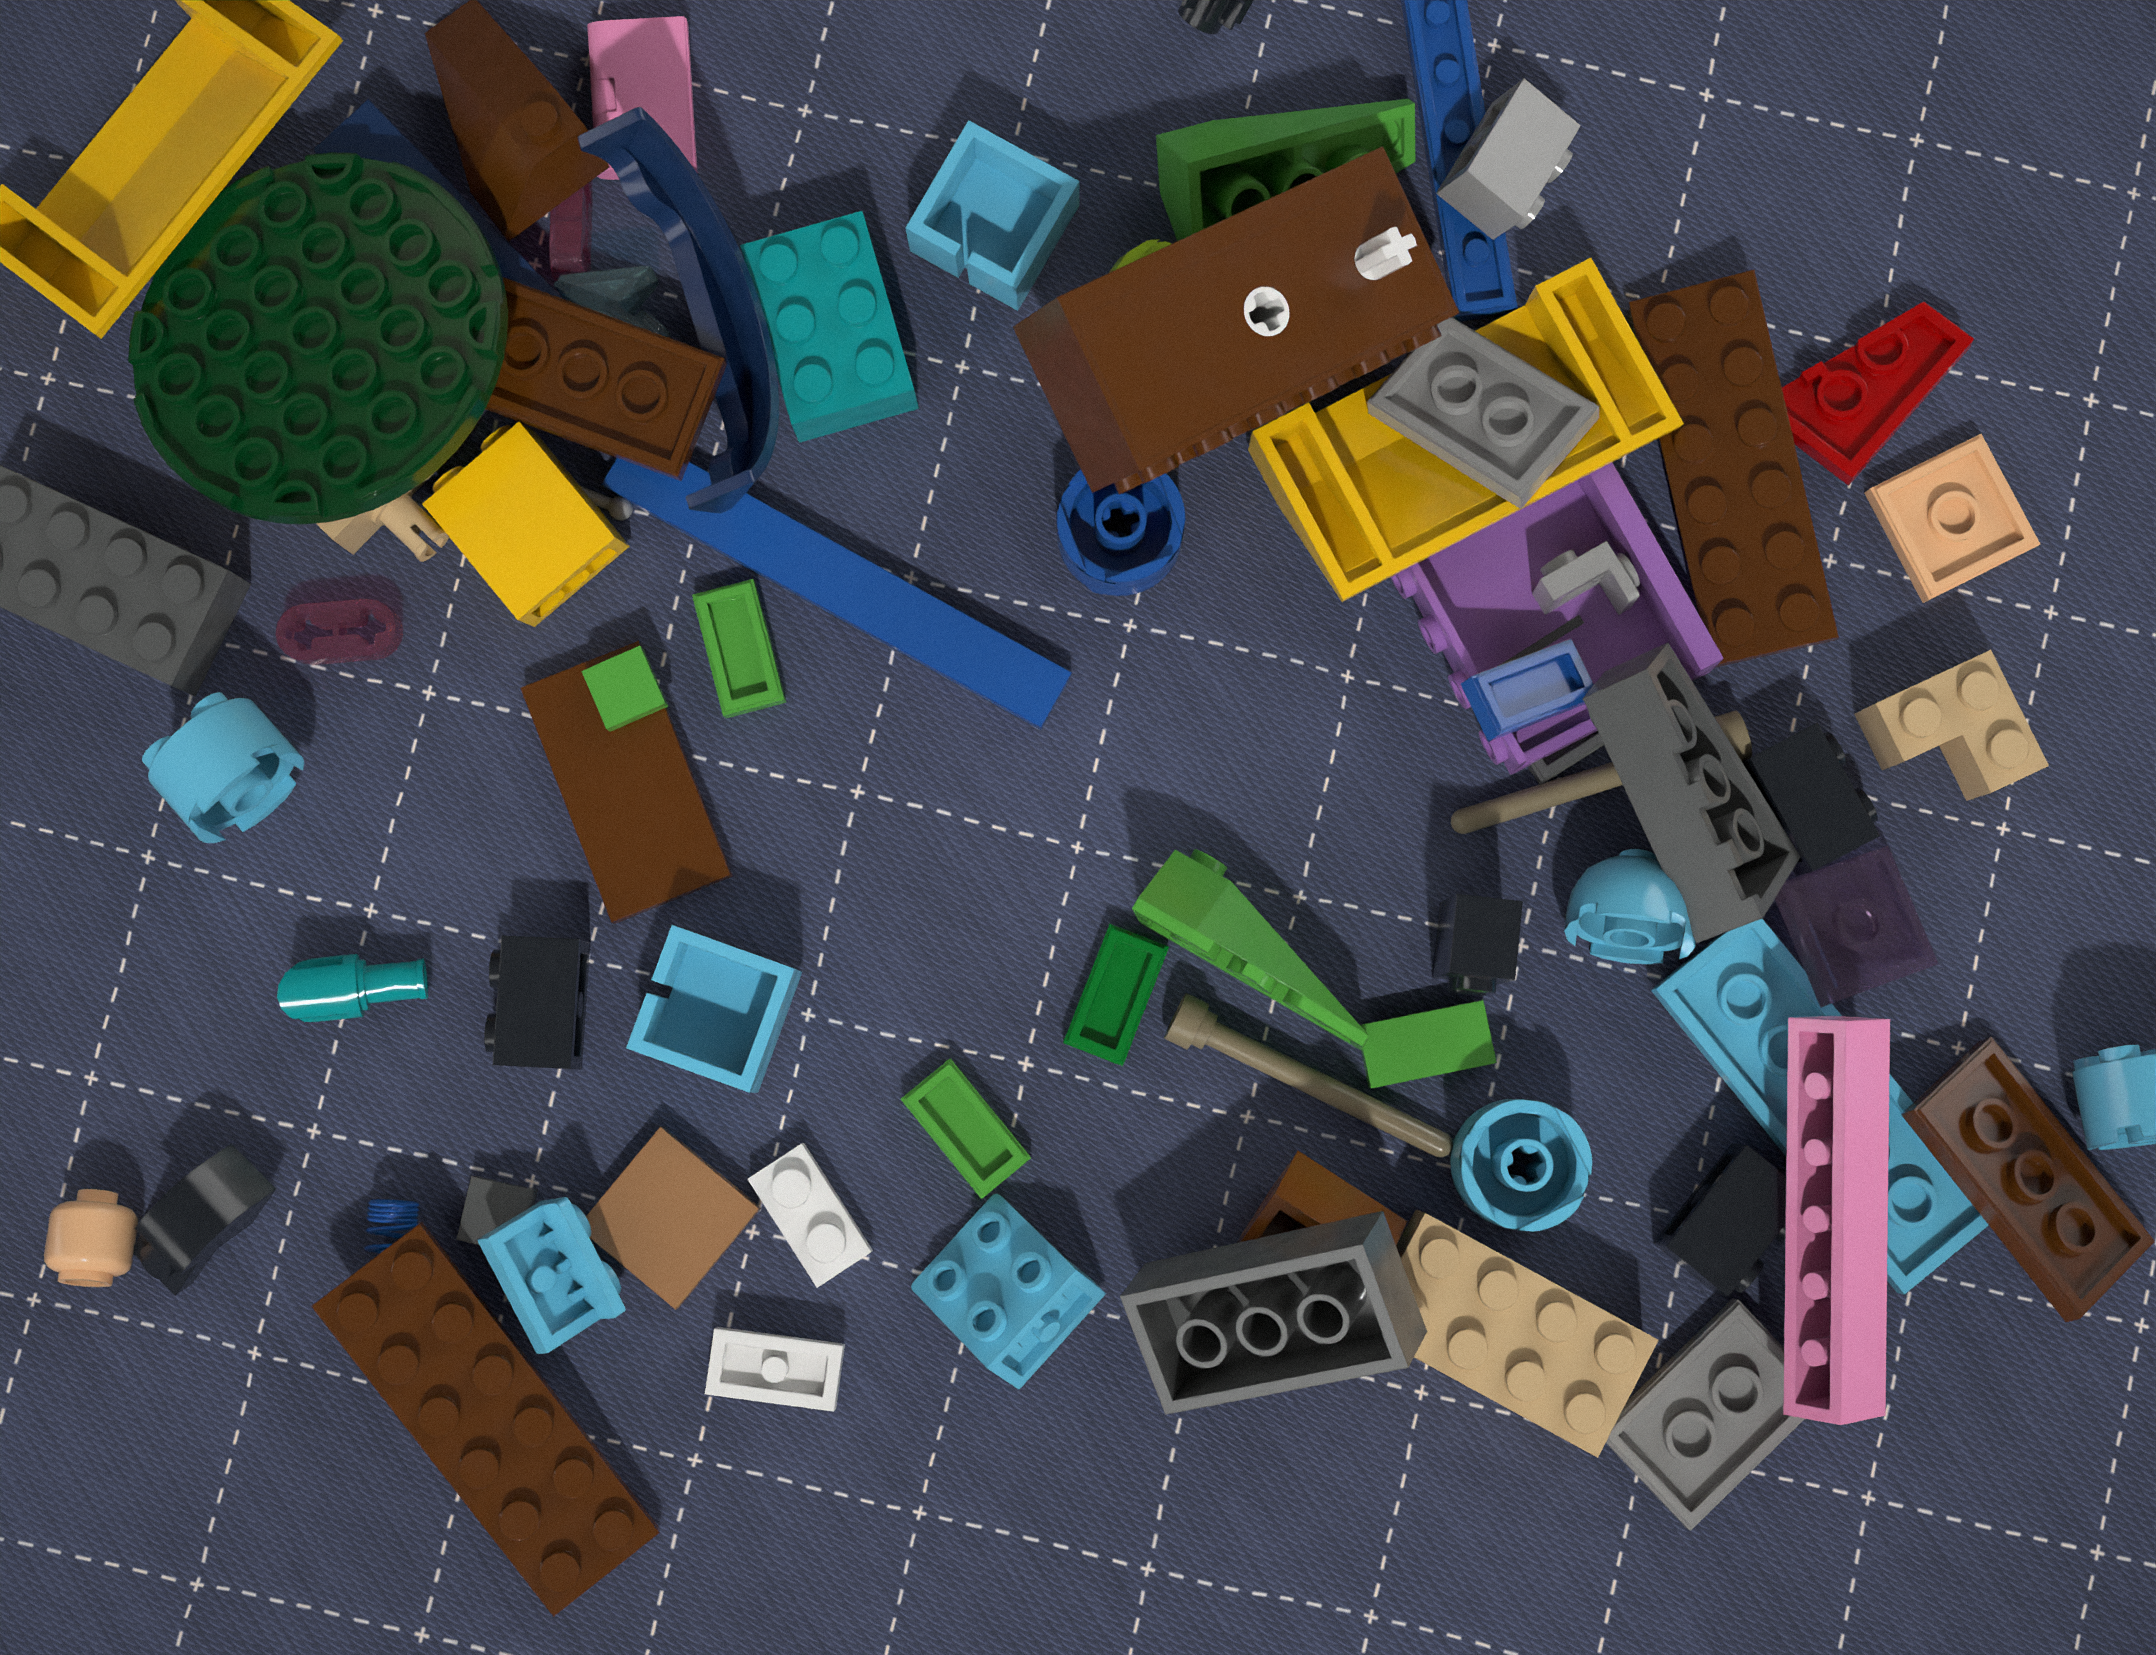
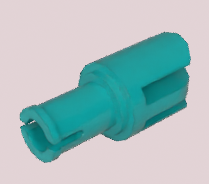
(347, 987)

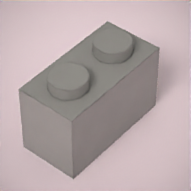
(1510, 161)

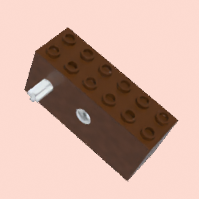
(1237, 323)

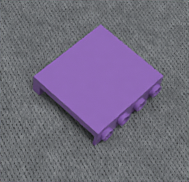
(1484, 611)

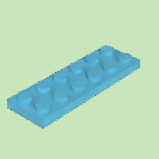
(1736, 1011)

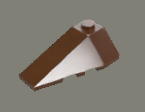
(507, 122)

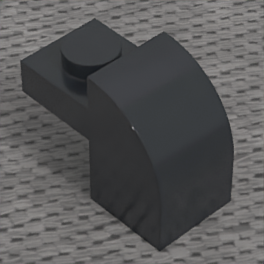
(199, 1217)

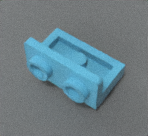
(552, 1272)

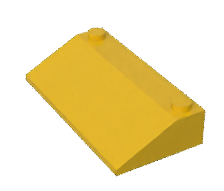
(163, 156)
(1382, 503)

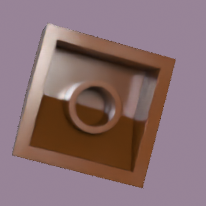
(1310, 1197)

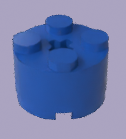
(1113, 562)

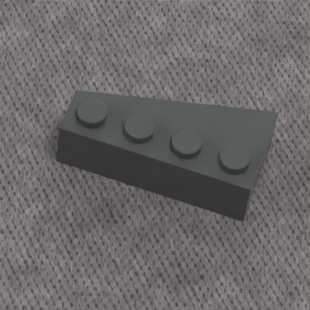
(1691, 793)

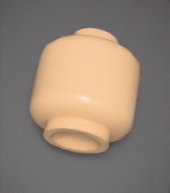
(90, 1239)

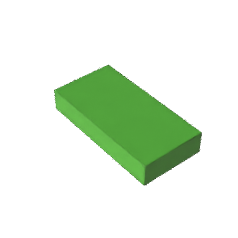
(739, 648)
(1427, 1044)
(966, 1128)

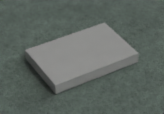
(1484, 411)
(1707, 1415)

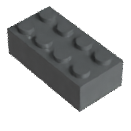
(112, 584)
(1275, 1314)

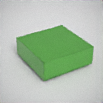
(624, 688)

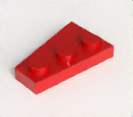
(1861, 397)

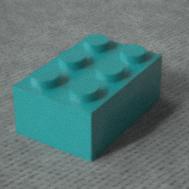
(830, 326)

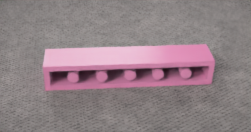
(1836, 1218)

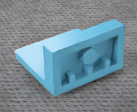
(1006, 1291)

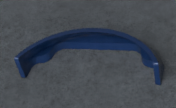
(716, 290)

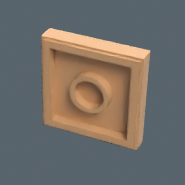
(1952, 518)

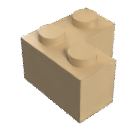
(1966, 715)

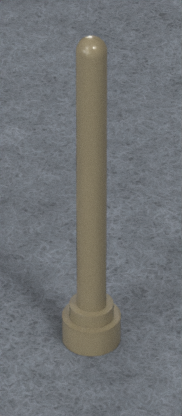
(1573, 786)
(1199, 1027)

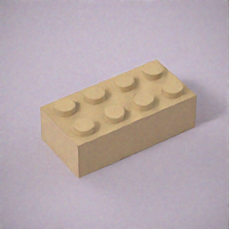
(1520, 1335)

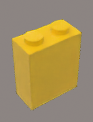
(524, 523)

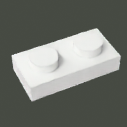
(810, 1215)
(775, 1369)

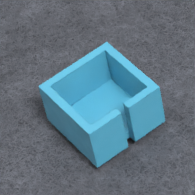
(993, 215)
(719, 1012)

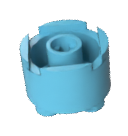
(223, 767)
(2117, 1097)
(1555, 1175)

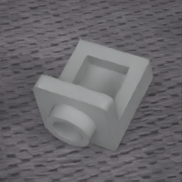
(1573, 575)

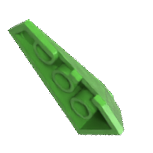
(1242, 161)

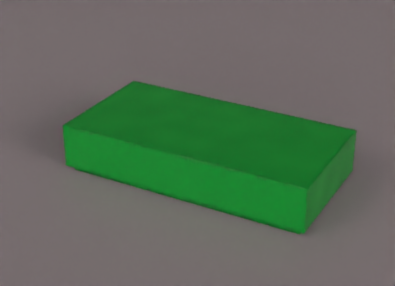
(1116, 995)

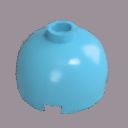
(1629, 910)

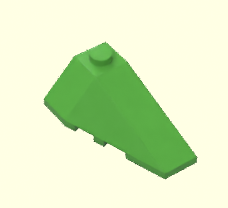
(1217, 923)

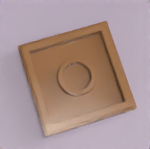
(669, 1217)

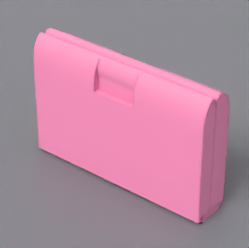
(644, 67)

